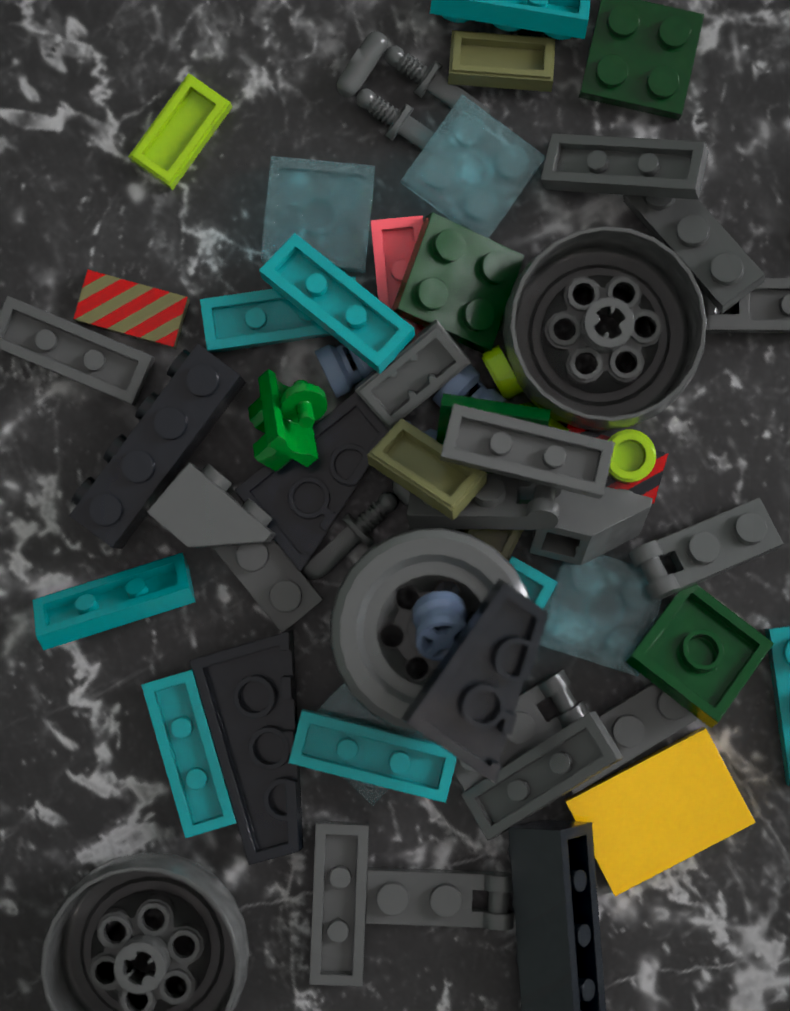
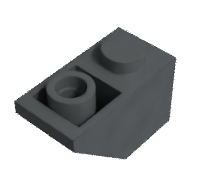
(206, 515)
(592, 525)

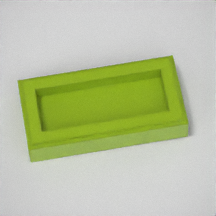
(180, 131)

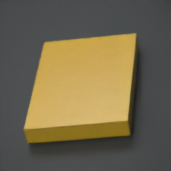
(661, 810)

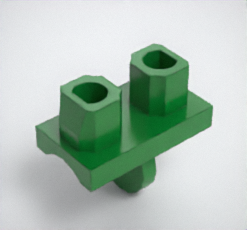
(287, 420)

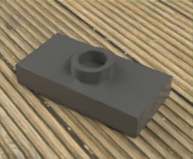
(413, 375)

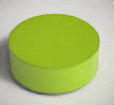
(501, 372)
(632, 456)

